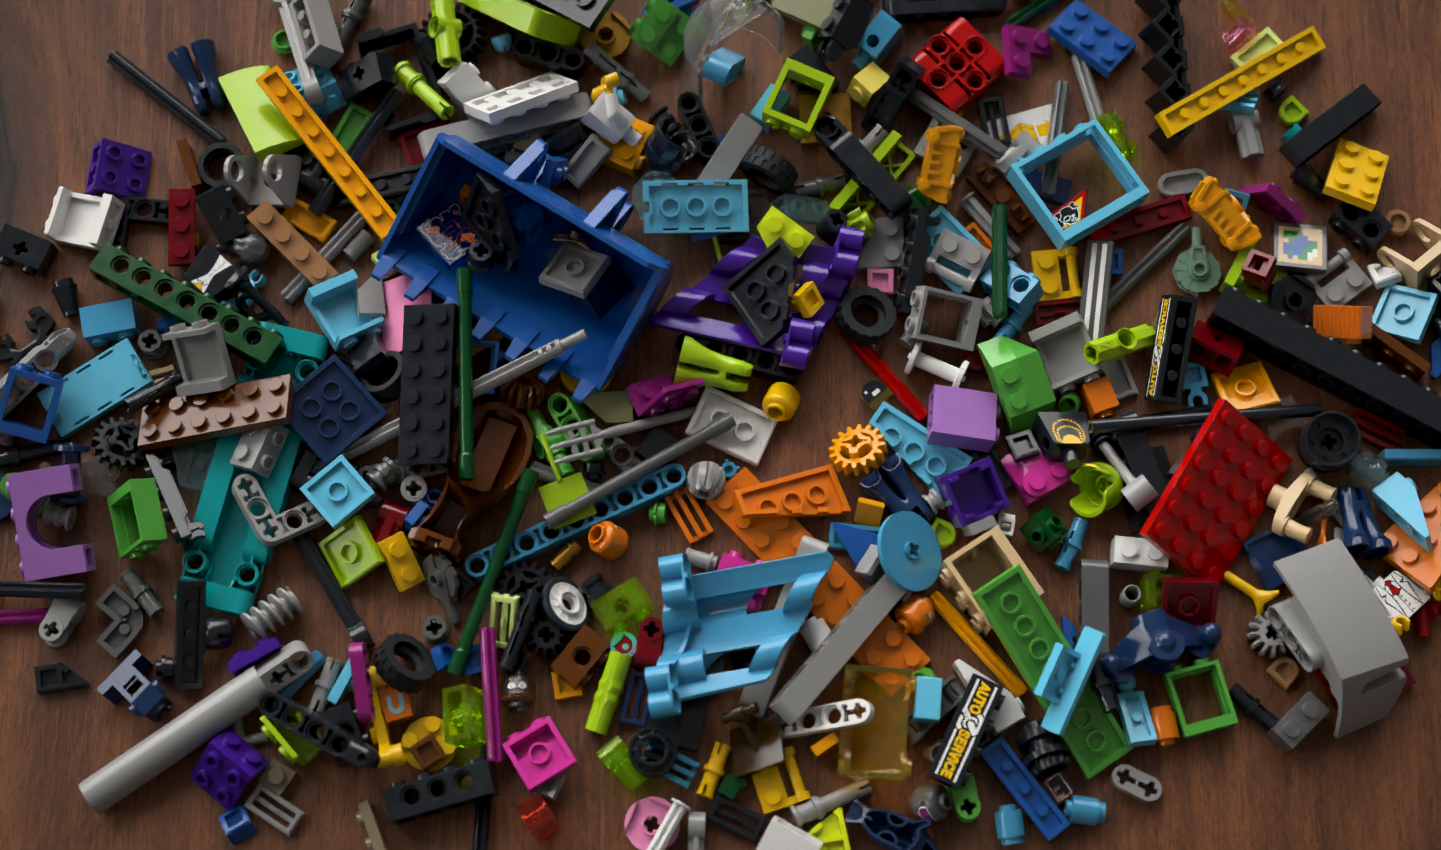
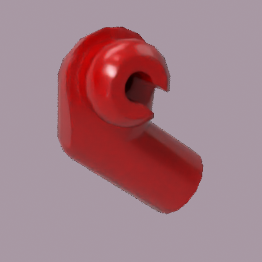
(1424, 616)

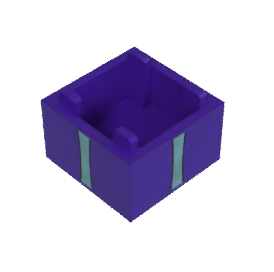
(972, 493)

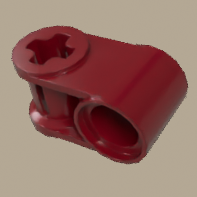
(648, 648)

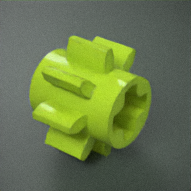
(862, 221)

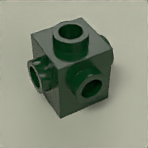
(1044, 531)

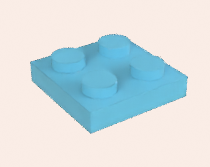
(1405, 312)
(338, 491)

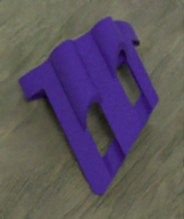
(827, 267)

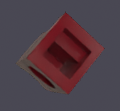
(1259, 271)

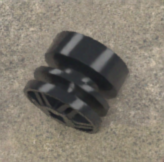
(1334, 429)

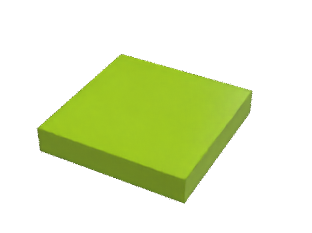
(351, 552)

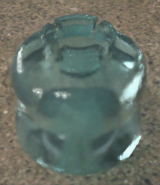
(1368, 470)

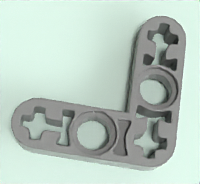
(275, 522)

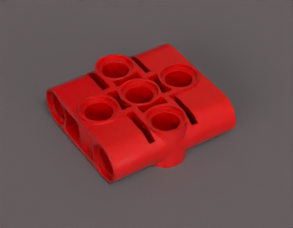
(978, 68)

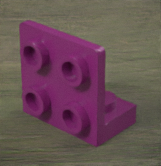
(660, 394)

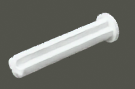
(668, 825)

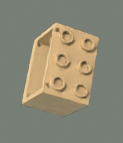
(975, 567)

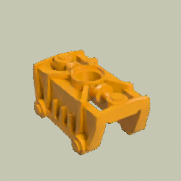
(940, 162)
(1224, 215)

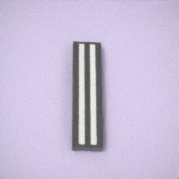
(1097, 286)

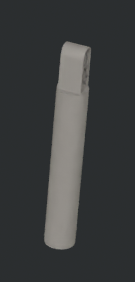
(194, 727)

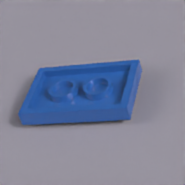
(1091, 38)

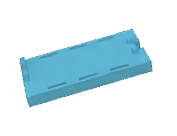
(695, 206)
(97, 385)

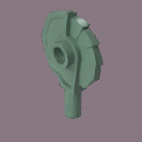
(1196, 269)

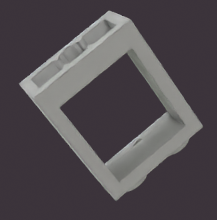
(968, 320)

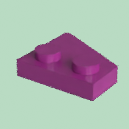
(1275, 202)

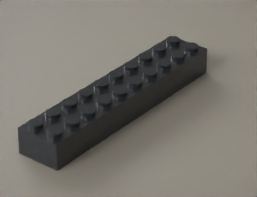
(1329, 365)

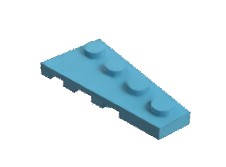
(909, 441)

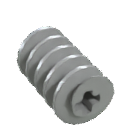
(271, 612)

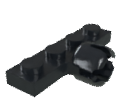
(195, 633)

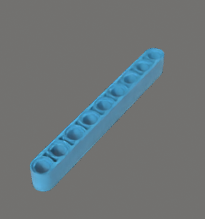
(615, 512)

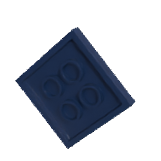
(333, 410)

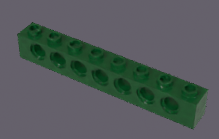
(112, 259)

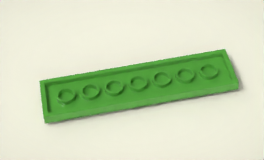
(1029, 638)

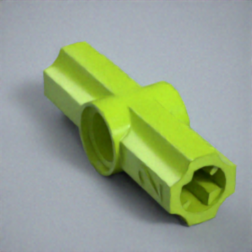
(446, 31)
(1119, 344)

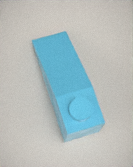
(1401, 503)

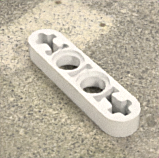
(822, 721)

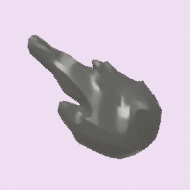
(249, 247)

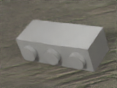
(316, 32)

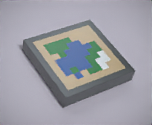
(1300, 248)

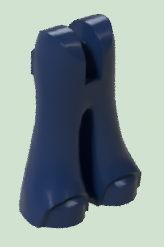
(205, 55)
(894, 473)
(1360, 529)

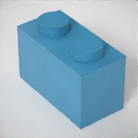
(110, 322)

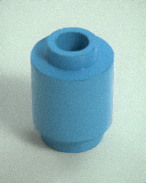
(1085, 810)
(1009, 824)

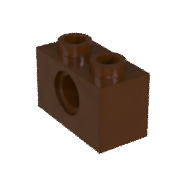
(584, 642)

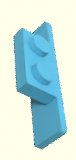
(1066, 677)

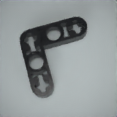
(131, 215)

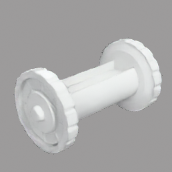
(936, 366)

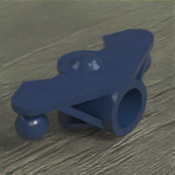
(1157, 643)

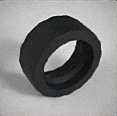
(211, 153)
(390, 390)

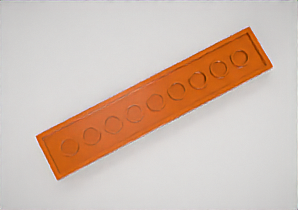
(837, 592)

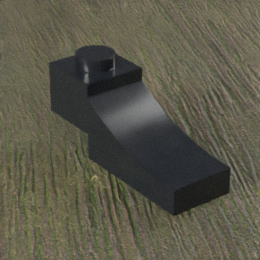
(893, 94)

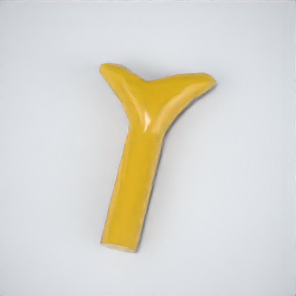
(1258, 596)

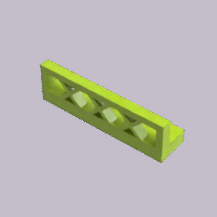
(882, 154)

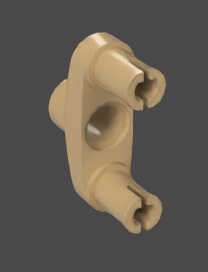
(1289, 500)

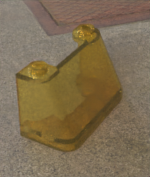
(879, 747)

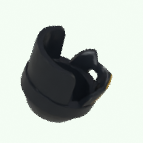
(665, 151)

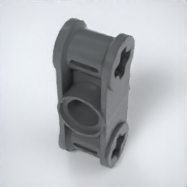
(949, 702)

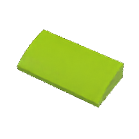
(258, 116)

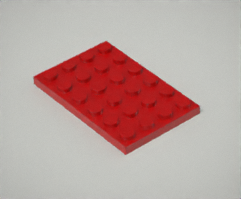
(1216, 494)

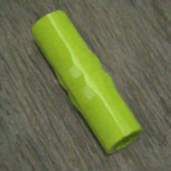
(608, 692)

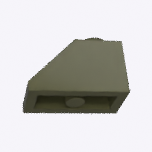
(610, 408)

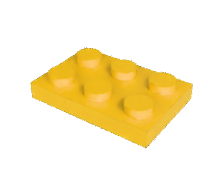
(1355, 174)

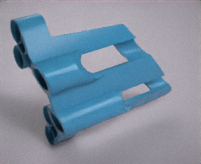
(709, 617)

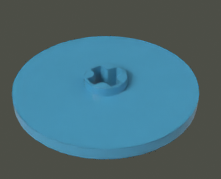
(906, 569)

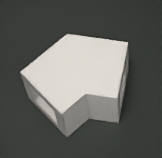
(1007, 529)

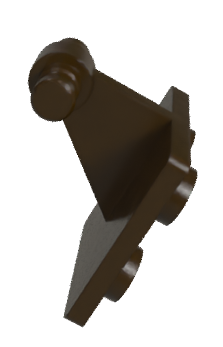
(756, 743)

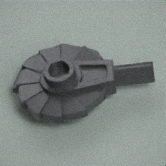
(442, 583)

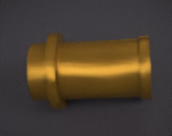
(566, 555)

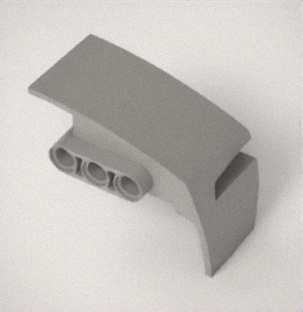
(1341, 630)

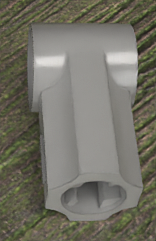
(1247, 134)
(1020, 147)

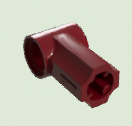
(390, 520)

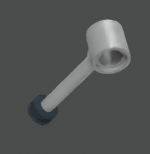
(1138, 490)

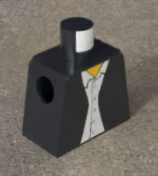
(210, 273)

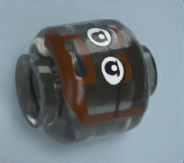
(518, 692)

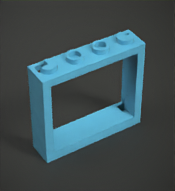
(1094, 132)

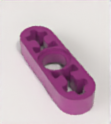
(362, 682)

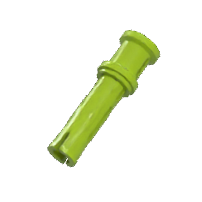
(416, 84)

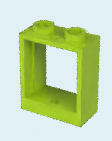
(807, 76)

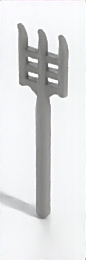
(598, 435)

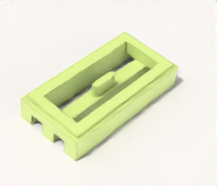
(505, 599)

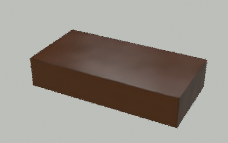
(190, 165)

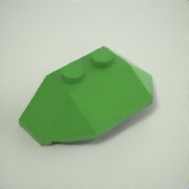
(1017, 380)

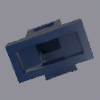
(148, 699)

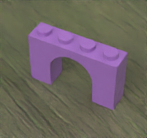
(27, 494)

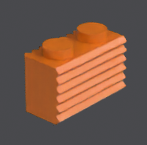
(1343, 322)

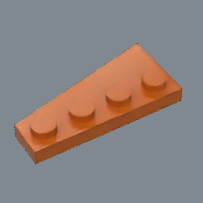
(797, 495)

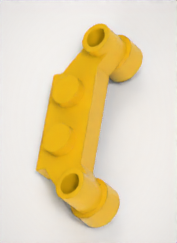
(380, 733)

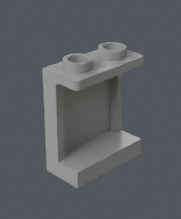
(1062, 352)
(201, 357)

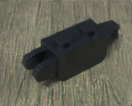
(843, 28)

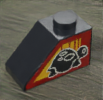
(1072, 211)

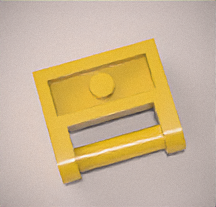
(1046, 268)
(771, 787)

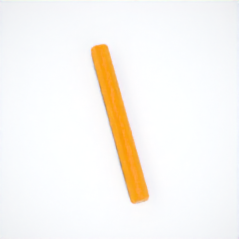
(978, 645)

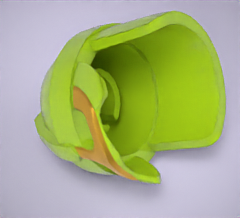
(1092, 481)

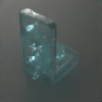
(801, 207)

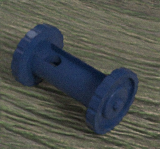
(70, 455)

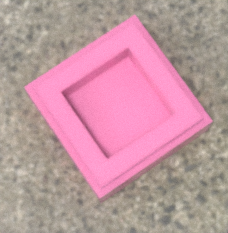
(881, 279)

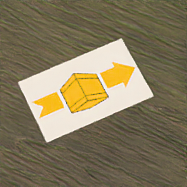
(1034, 121)

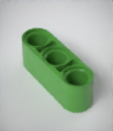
(572, 414)

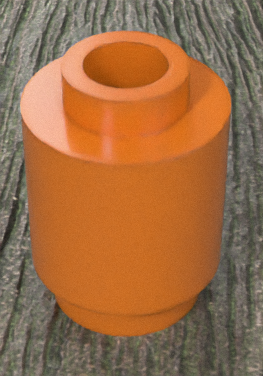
(1165, 725)

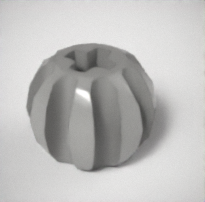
(706, 480)

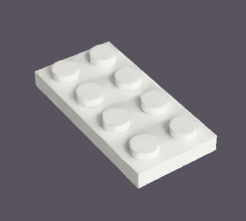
(521, 97)

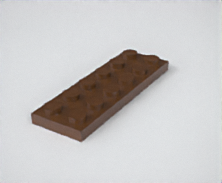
(217, 413)

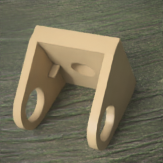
(1416, 273)

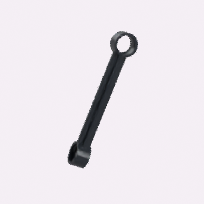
(332, 589)

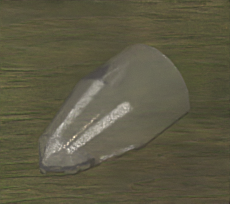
(717, 20)

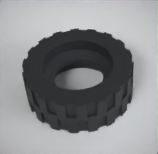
(769, 169)
(875, 300)
(397, 675)

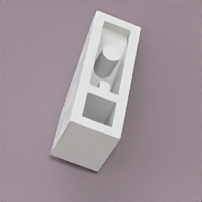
(1011, 708)

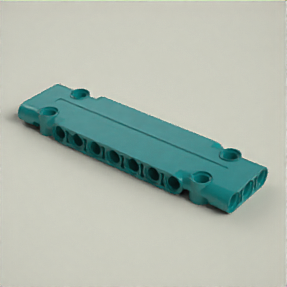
(230, 542)

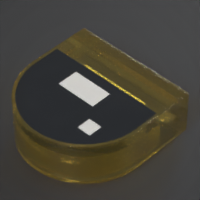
(874, 393)

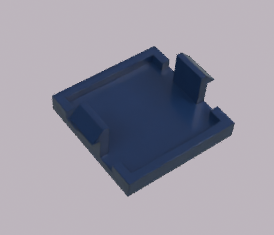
(1265, 550)

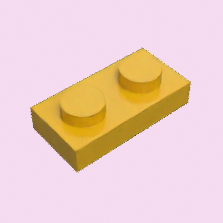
(401, 561)

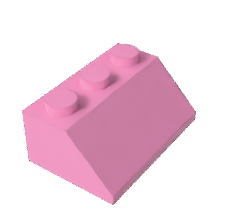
(394, 306)

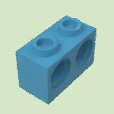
(1016, 281)

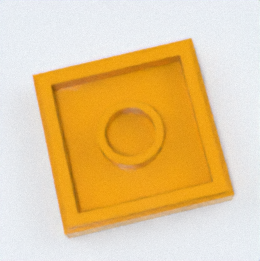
(1246, 387)

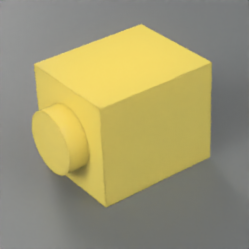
(867, 84)

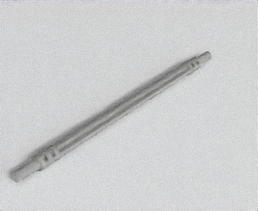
(480, 386)

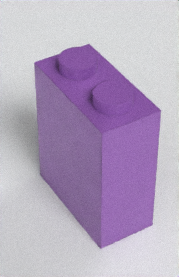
(962, 418)

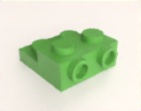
(661, 30)

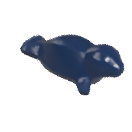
(891, 828)

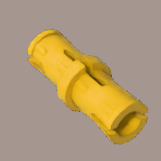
(713, 770)

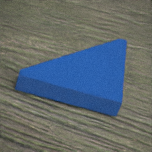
(855, 541)

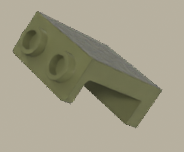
(806, 12)

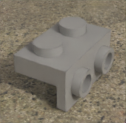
(260, 450)

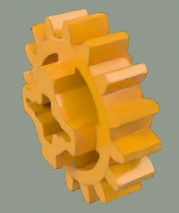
(858, 449)

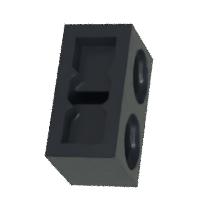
(1362, 221)

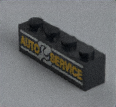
(1171, 349)
(965, 732)

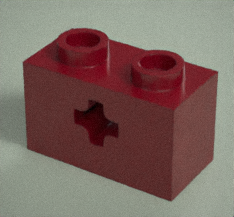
(1215, 348)

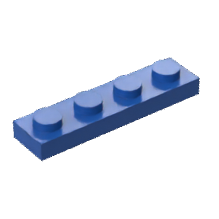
(1024, 788)

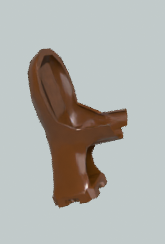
(501, 453)

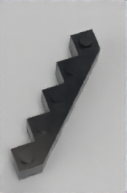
(1167, 65)

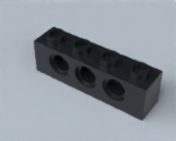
(483, 787)

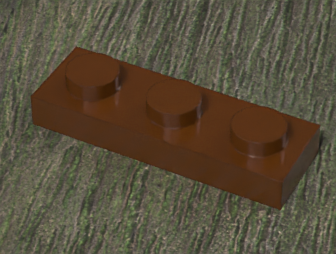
(1396, 353)

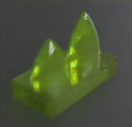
(1114, 127)

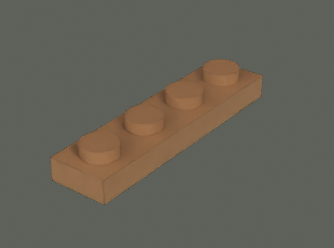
(291, 244)

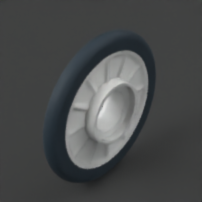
(552, 600)

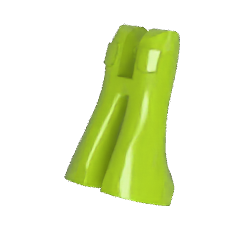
(698, 355)

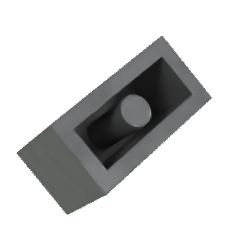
(1297, 722)

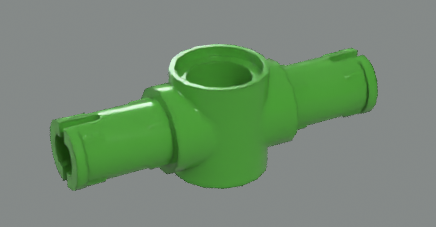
(540, 426)

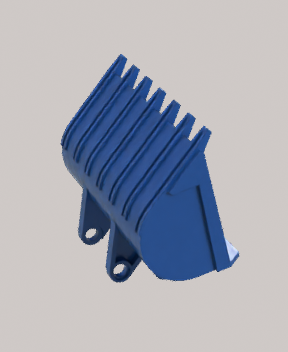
(517, 302)

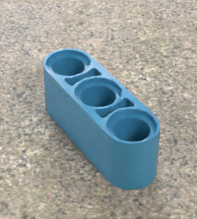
(723, 66)

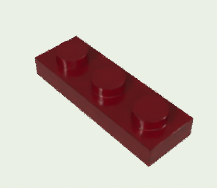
(181, 227)

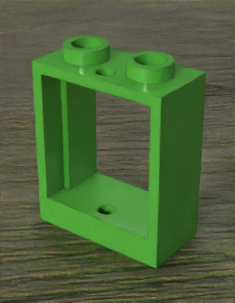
(137, 518)
(1200, 666)

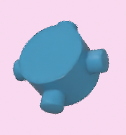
(730, 469)

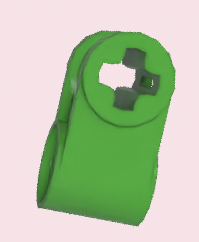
(966, 795)

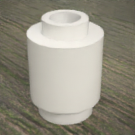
(814, 632)

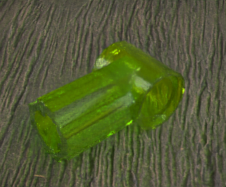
(616, 759)

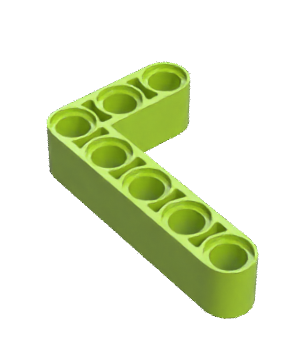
(529, 19)

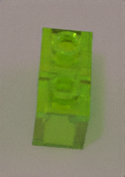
(627, 593)
(463, 716)

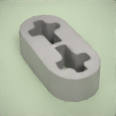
(1139, 777)

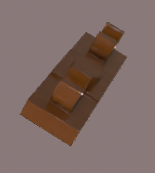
(997, 191)

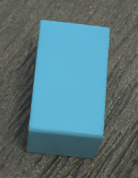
(780, 106)
(927, 700)

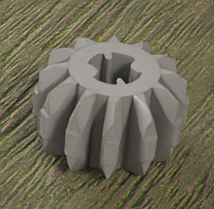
(1259, 629)

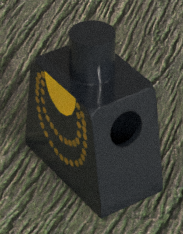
(1062, 436)

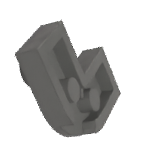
(127, 623)

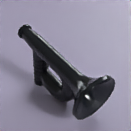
(241, 281)

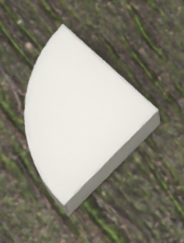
(1383, 276)

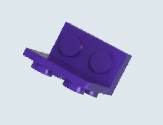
(118, 169)

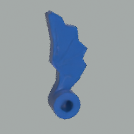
(1068, 630)

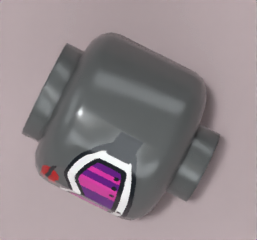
(930, 802)

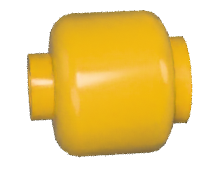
(781, 401)

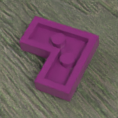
(1020, 45)

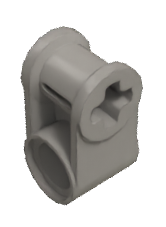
(62, 616)

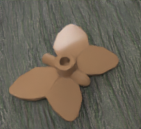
(574, 237)

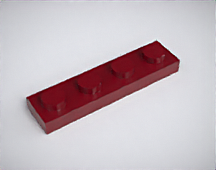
(1145, 219)

